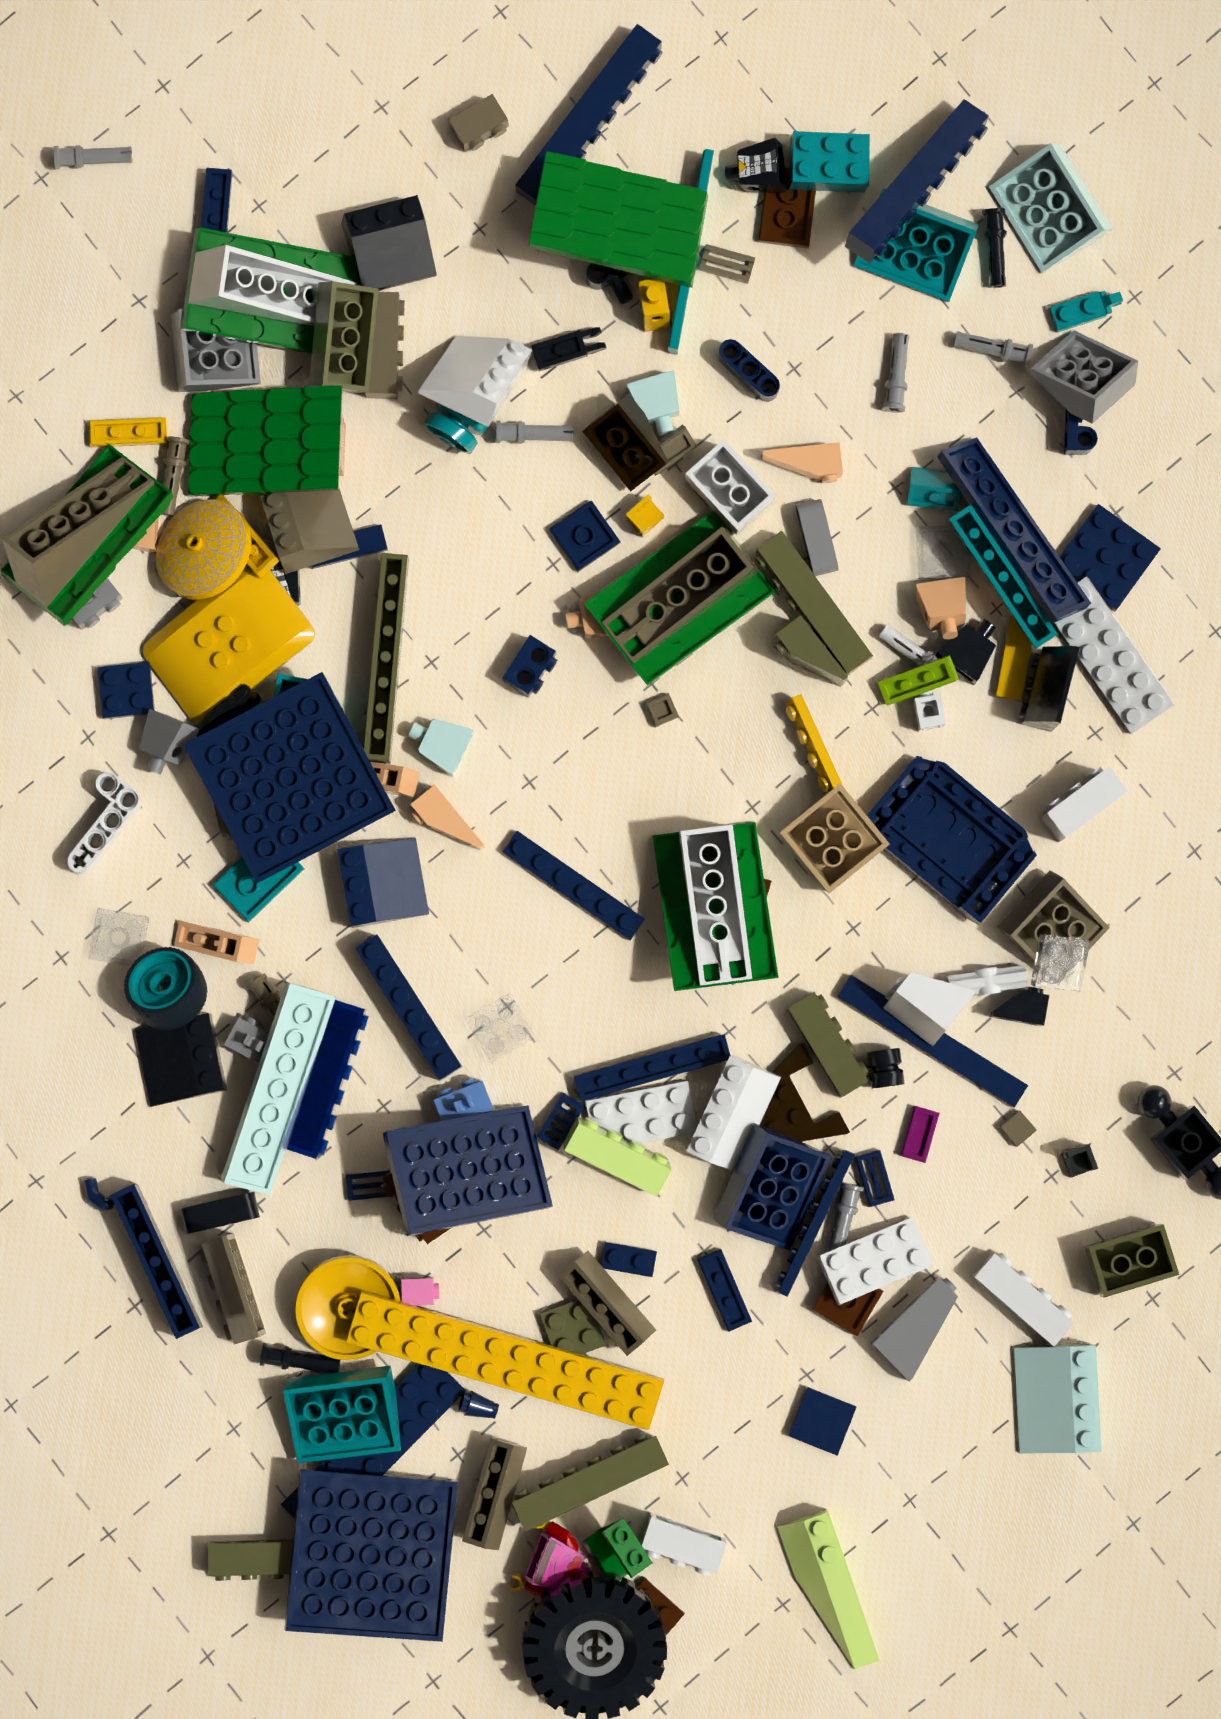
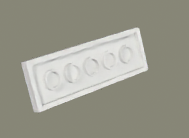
(1115, 662)

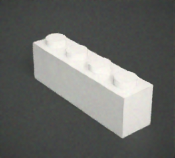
(1023, 1299)

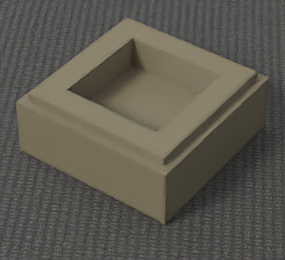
(662, 710)
(1018, 1128)

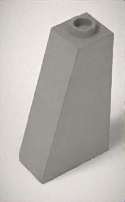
(916, 1327)

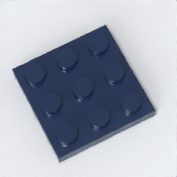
(1109, 555)

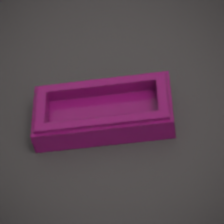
(919, 1134)

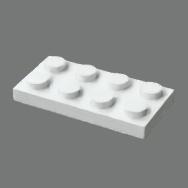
(646, 1113)
(875, 1261)

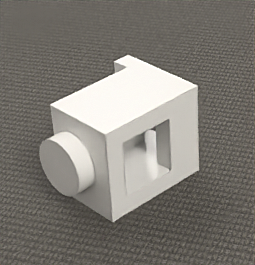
(937, 718)

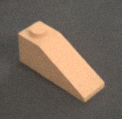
(813, 461)
(397, 779)
(441, 816)
(216, 942)

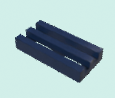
(868, 1157)
(350, 1187)

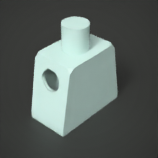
(657, 399)
(442, 743)

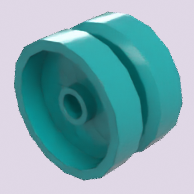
(454, 428)

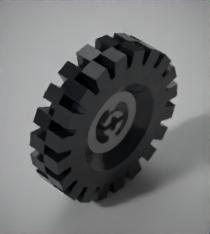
(613, 1678)

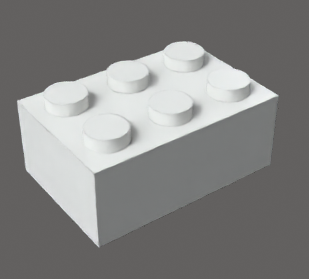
(730, 487)
(1083, 802)
(683, 1544)

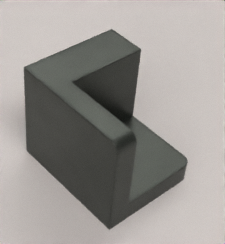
(1079, 1160)

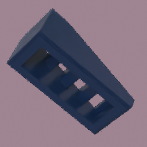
(547, 1125)

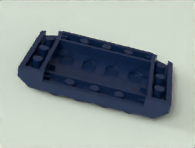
(952, 837)

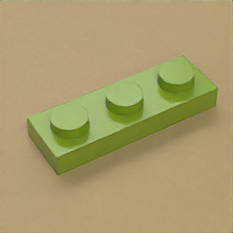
(918, 680)

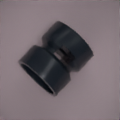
(885, 1068)

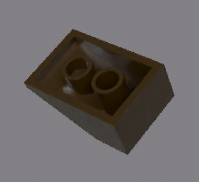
(627, 442)

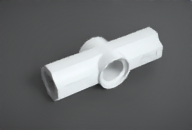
(992, 980)

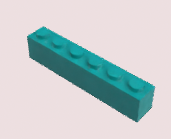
(1002, 577)

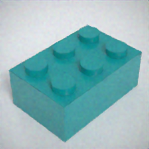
(829, 161)

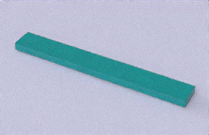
(683, 291)

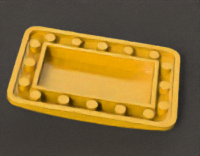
(228, 642)

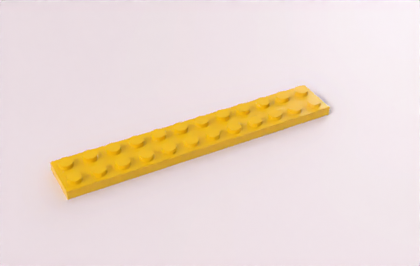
(505, 1360)

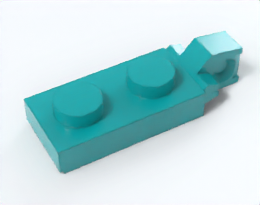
(1084, 309)

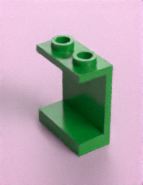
(617, 1550)

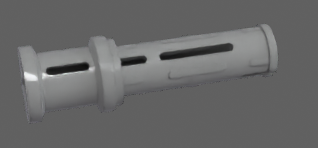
(79, 156)
(1006, 350)
(896, 384)
(521, 432)
(846, 1209)

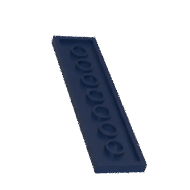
(1014, 530)
(420, 1402)

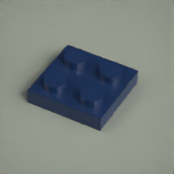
(126, 690)

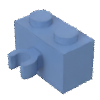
(468, 1101)

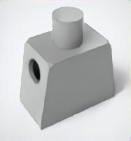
(164, 739)

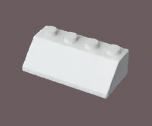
(732, 1111)

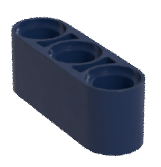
(743, 359)

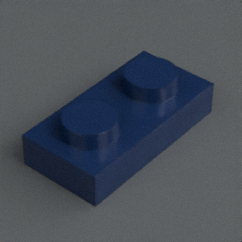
(629, 1259)

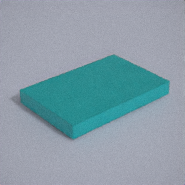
(251, 897)

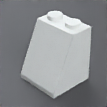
(926, 1004)

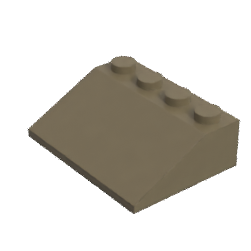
(233, 1289)

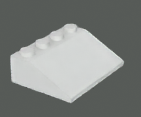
(477, 375)

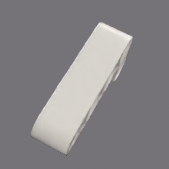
(100, 826)

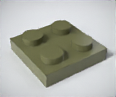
(573, 1328)

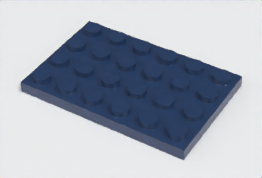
(467, 1170)

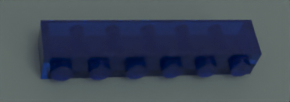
(326, 1080)

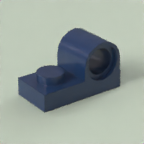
(1072, 431)

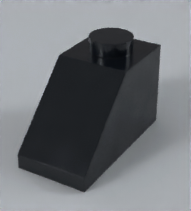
(1025, 1007)

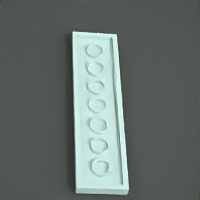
(277, 1088)

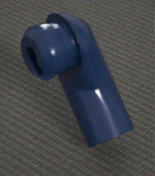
(95, 1198)

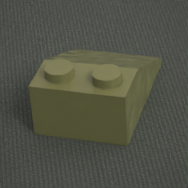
(805, 650)

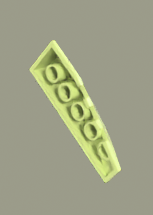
(826, 1580)

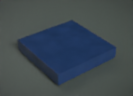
(585, 536)
(822, 1421)

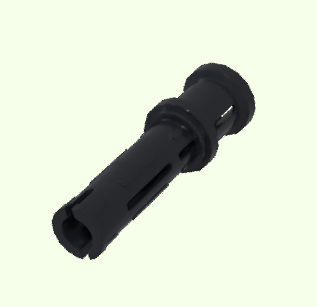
(994, 235)
(287, 1358)

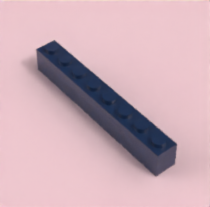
(596, 105)
(917, 181)

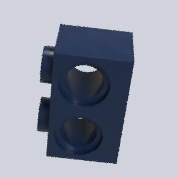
(524, 663)

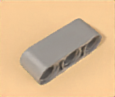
(817, 537)

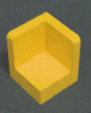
(644, 516)

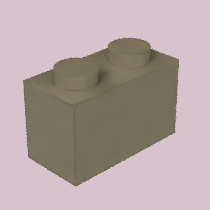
(479, 123)

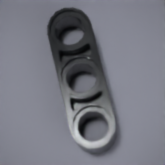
(220, 1213)

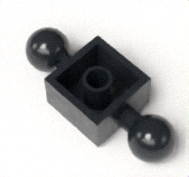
(1185, 1139)

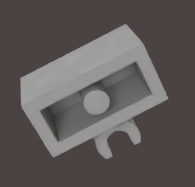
(103, 599)
(247, 1038)

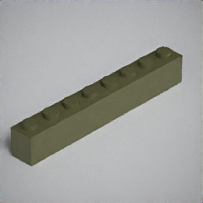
(386, 657)

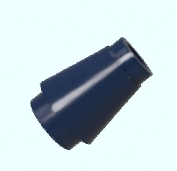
(476, 1405)

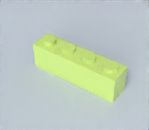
(617, 1155)

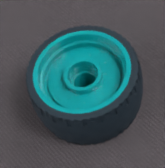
(165, 988)

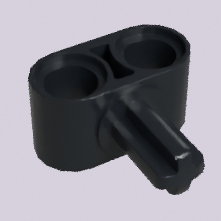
(612, 278)

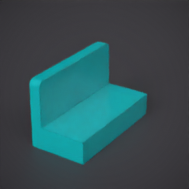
(933, 489)

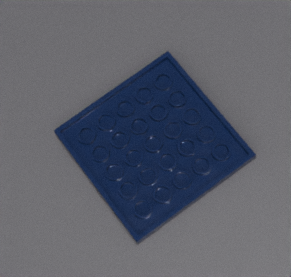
(289, 777)
(371, 1555)

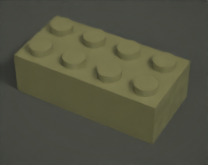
(343, 336)

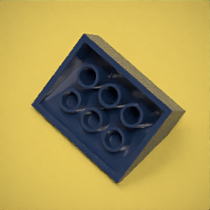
(771, 1187)

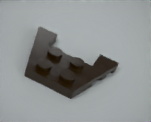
(788, 1112)

